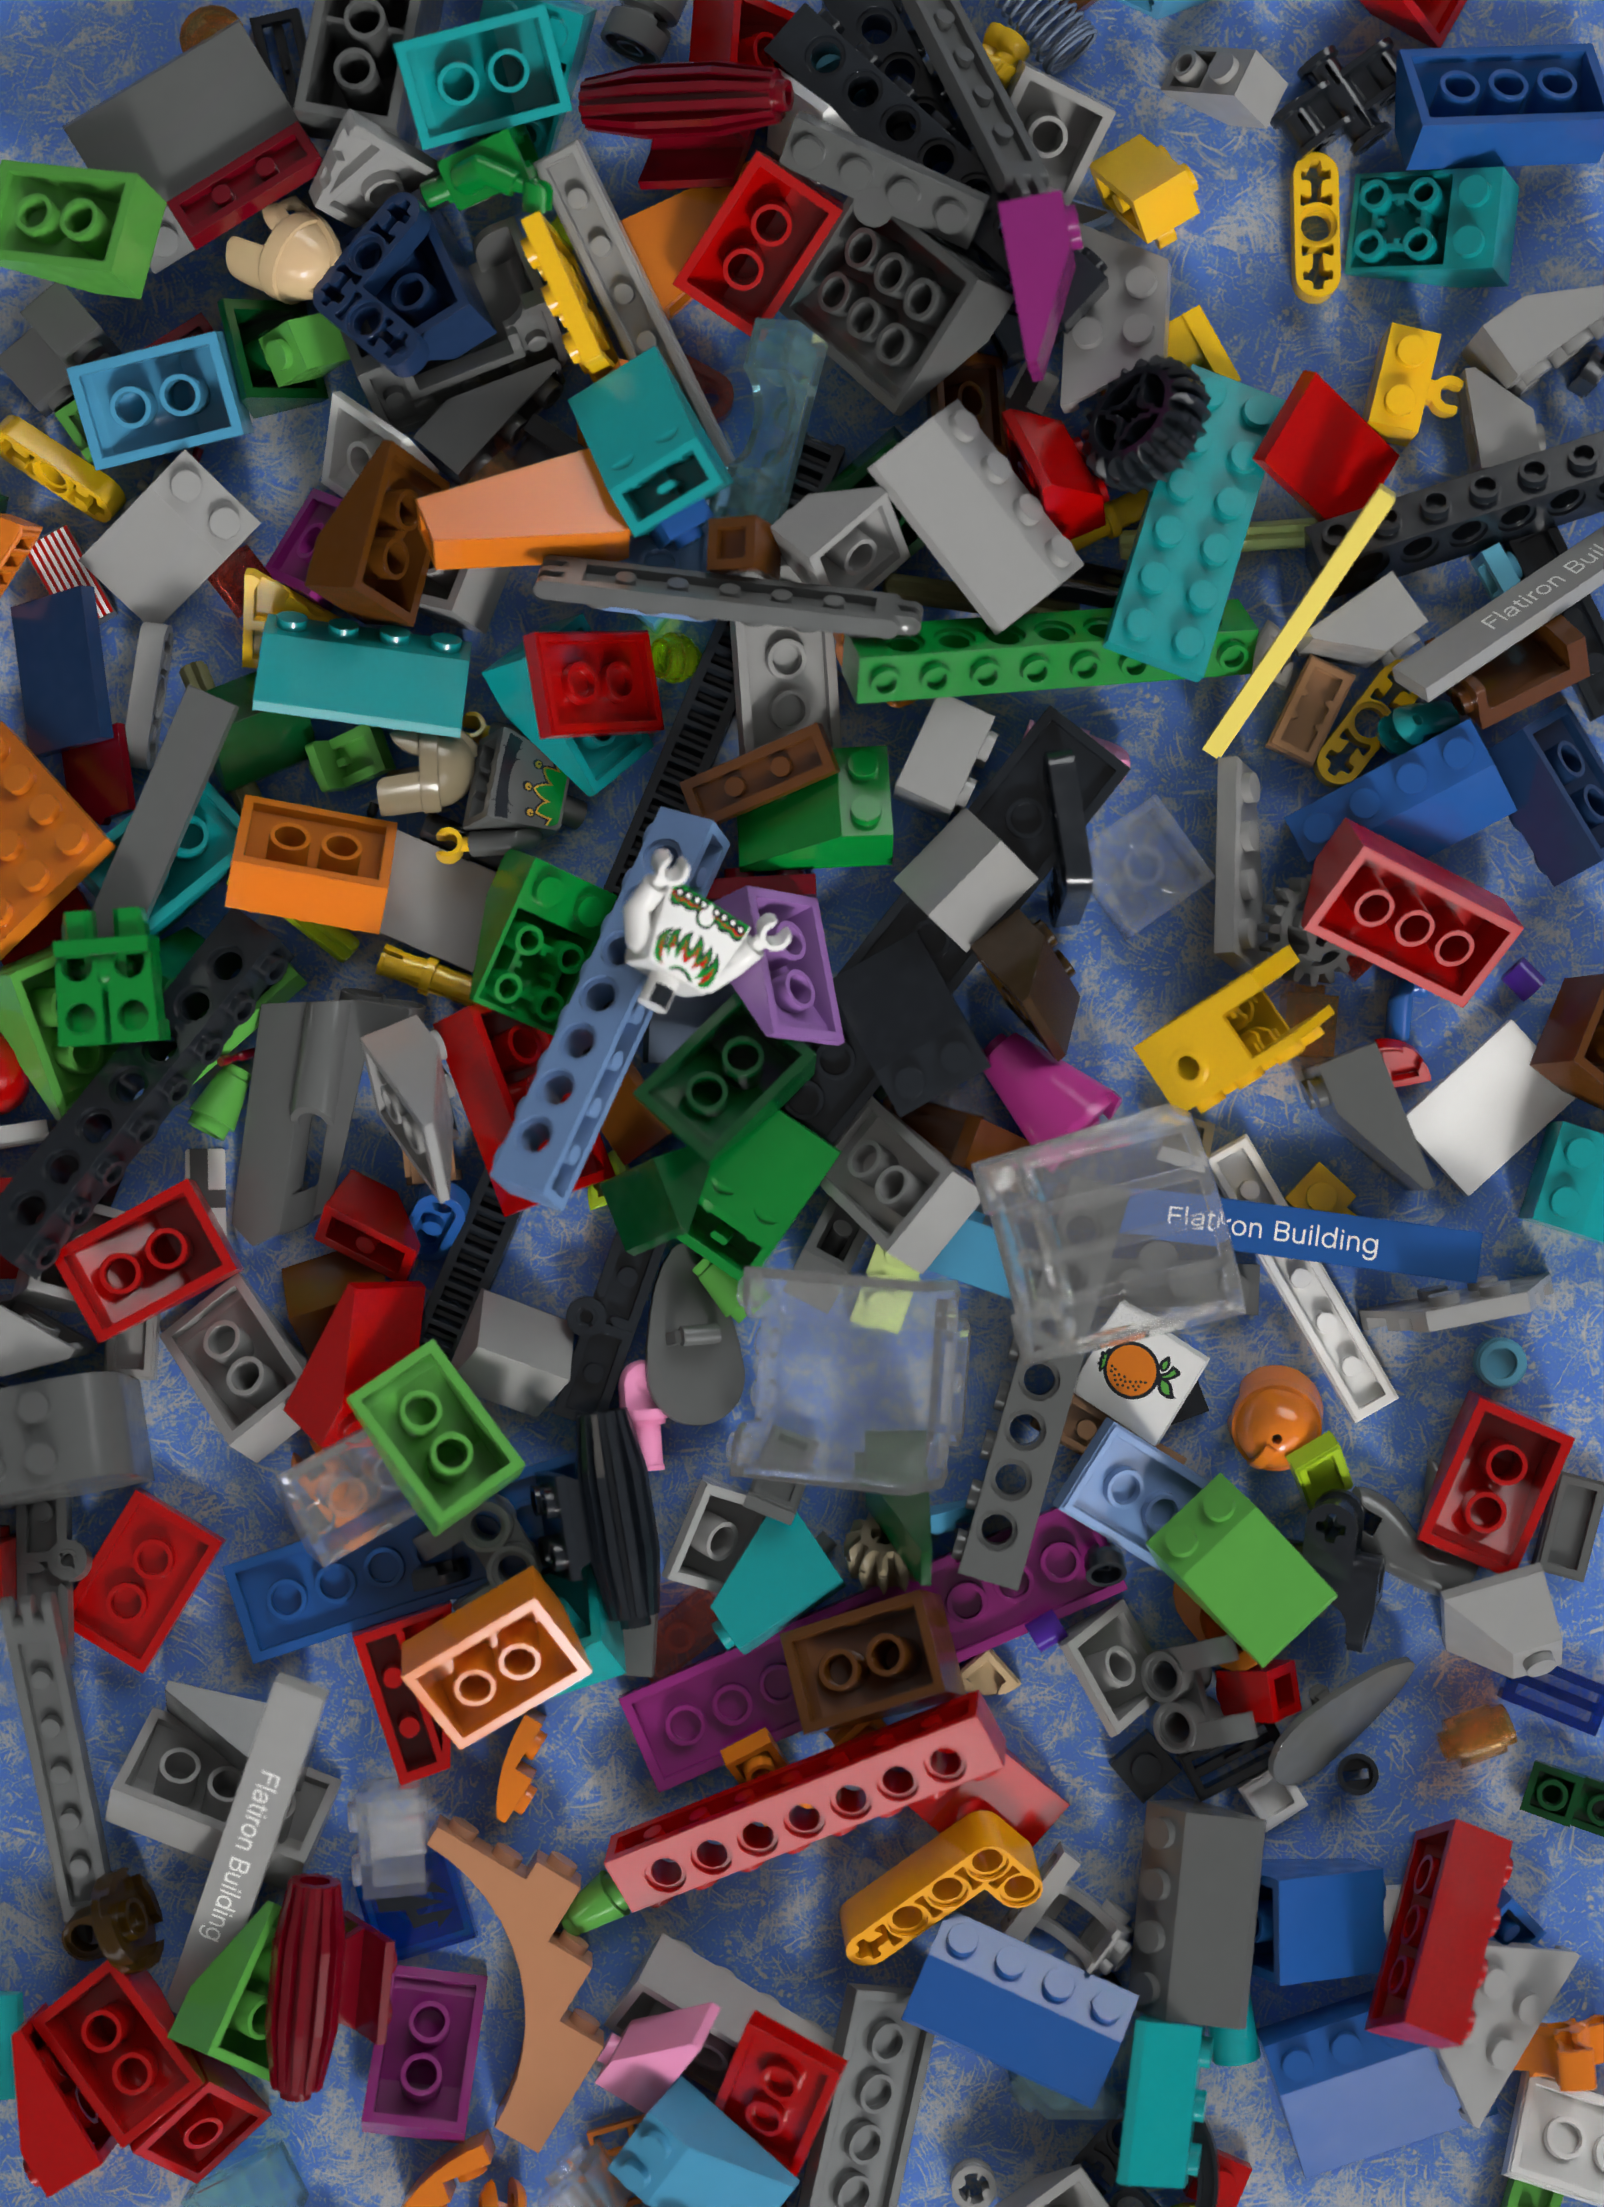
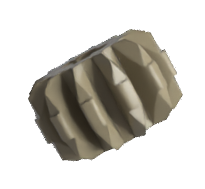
(874, 1558)

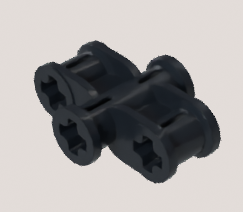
(1341, 101)

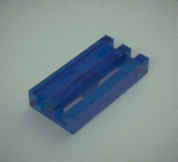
(1596, 1708)

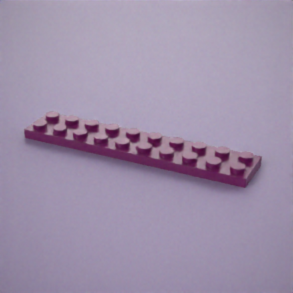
(730, 1695)

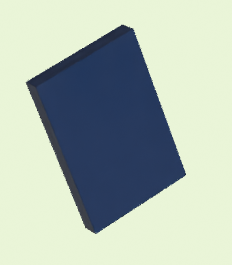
(62, 671)

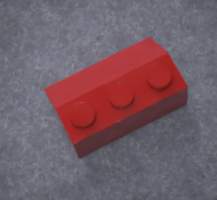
(758, 243)

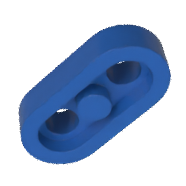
(436, 1222)

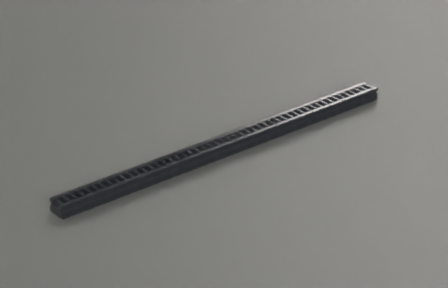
(688, 751)

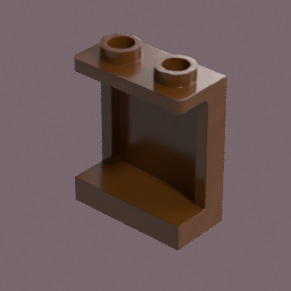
(1523, 674)

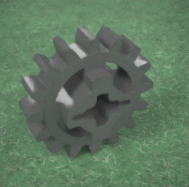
(1285, 928)

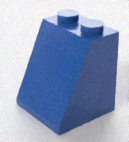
(1319, 1920)

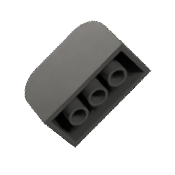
(354, 64)
(72, 1437)

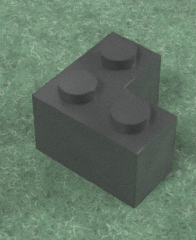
(59, 339)

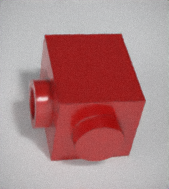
(1266, 1691)

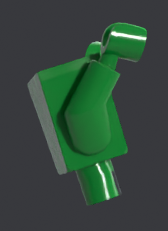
(487, 169)

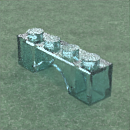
(784, 374)

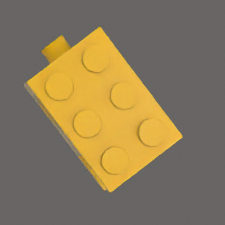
(1227, 1039)

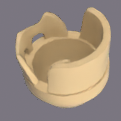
(293, 257)

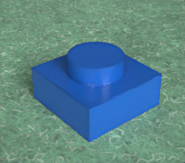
(683, 527)

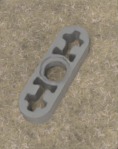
(148, 693)

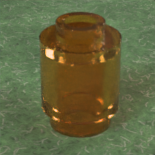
(1476, 1735)

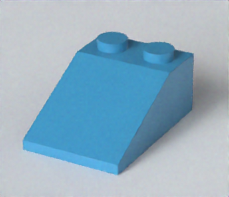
(159, 400)
(698, 2158)

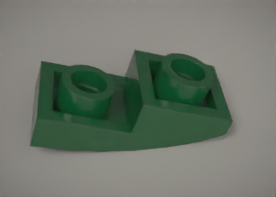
(1565, 1797)

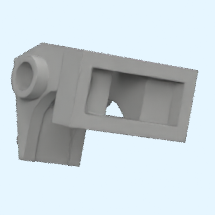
(1103, 1941)

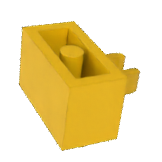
(1146, 189)
(1404, 384)

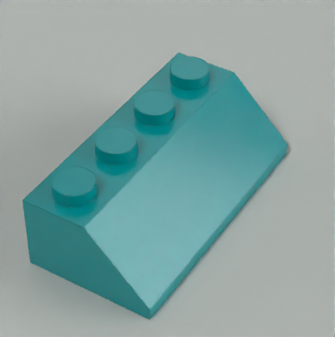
(362, 674)

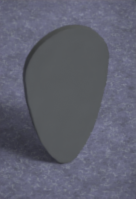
(690, 1346)
(1335, 1721)

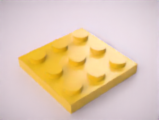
(569, 297)

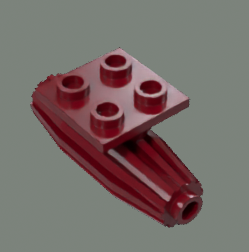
(693, 111)
(322, 1974)

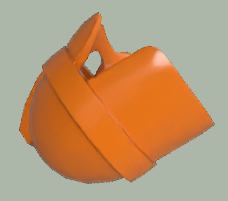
(1272, 1403)

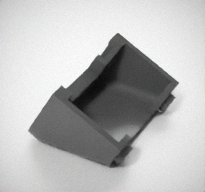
(523, 339)

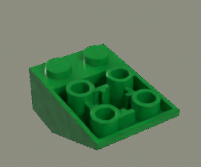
(535, 939)
(758, 1193)

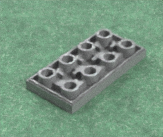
(435, 903)

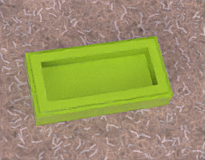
(1319, 1468)

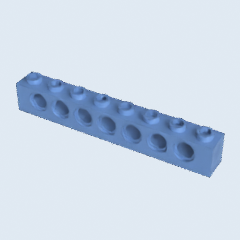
(615, 1032)

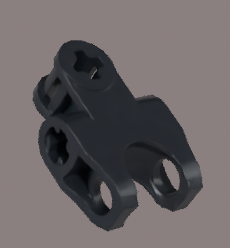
(1339, 1560)

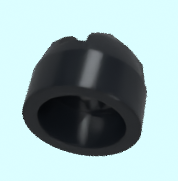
(1105, 1565)
(1354, 1763)

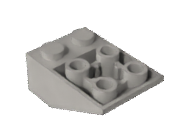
(1534, 334)

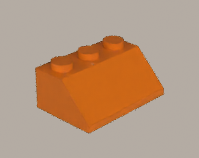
(311, 864)
(494, 1658)

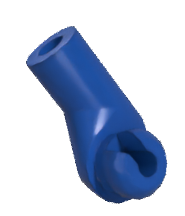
(1400, 1009)

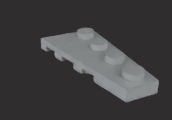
(1238, 867)

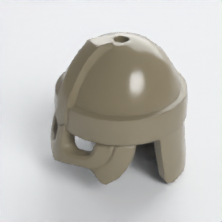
(439, 780)

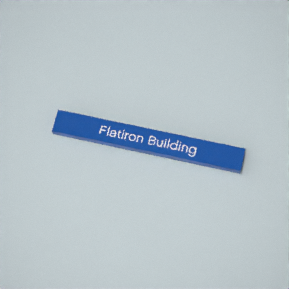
(1353, 1240)

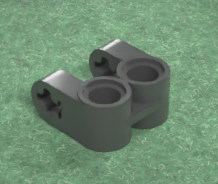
(488, 1548)
(1186, 1715)

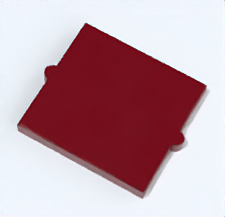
(101, 777)

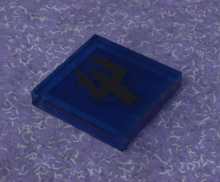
(424, 1920)

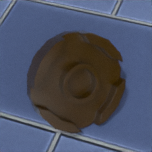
(123, 1923)

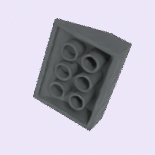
(185, 124)
(896, 306)

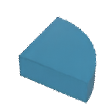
(946, 1515)

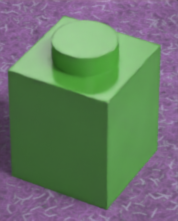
(303, 349)

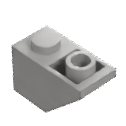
(1226, 84)

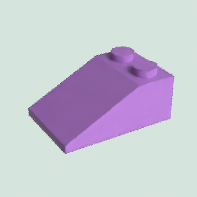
(793, 987)

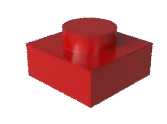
(1233, 2179)

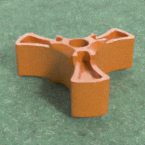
(1566, 2053)

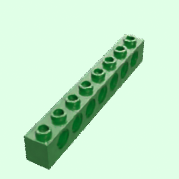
(1028, 655)

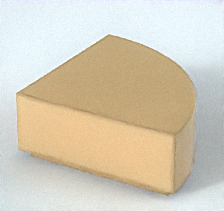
(988, 1674)

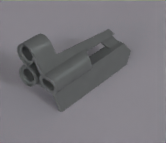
(303, 1066)

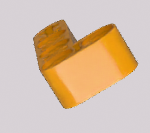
(935, 1881)

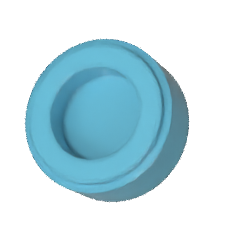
(1499, 1362)

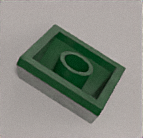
(243, 325)
(258, 740)
(656, 1199)

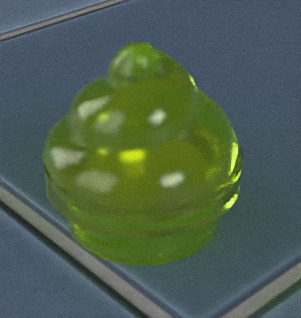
(675, 657)

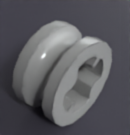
(988, 2187)

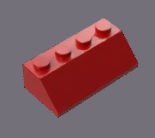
(1407, 914)
(492, 1070)
(1441, 1935)

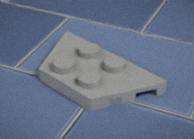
(366, 169)
(1122, 324)
(1445, 1309)
(1508, 2012)

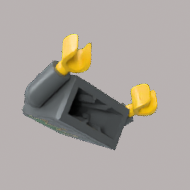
(513, 797)

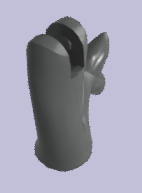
(1405, 1555)

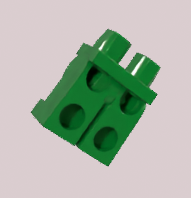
(109, 984)

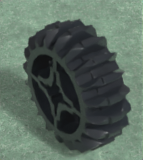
(1146, 424)

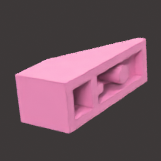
(653, 2053)

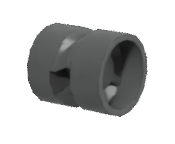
(640, 28)

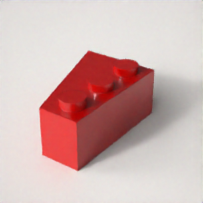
(412, 1734)

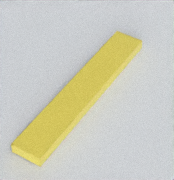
(1300, 620)

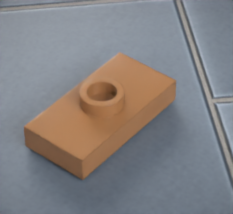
(1310, 711)

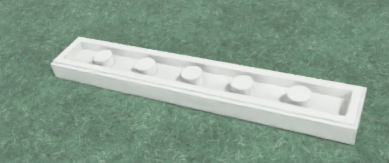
(1308, 1292)

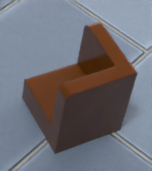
(742, 546)

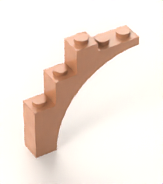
(552, 1967)

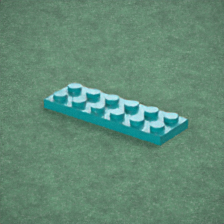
(1193, 537)

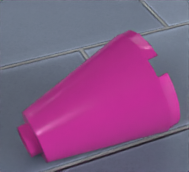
(1045, 1094)

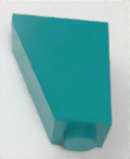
(773, 1584)

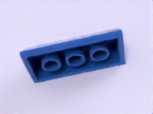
(1499, 106)
(1416, 799)
(1020, 2008)

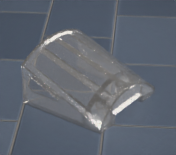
(1110, 1235)

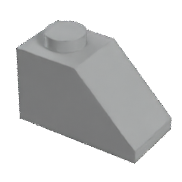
(1495, 422)

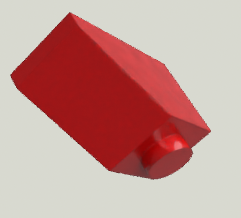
(369, 1226)

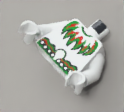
(687, 940)

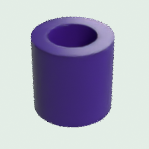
(1523, 979)
(1046, 1630)

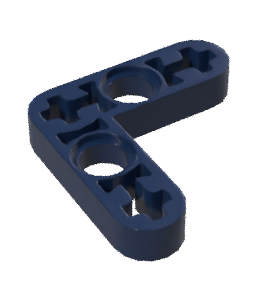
(361, 299)

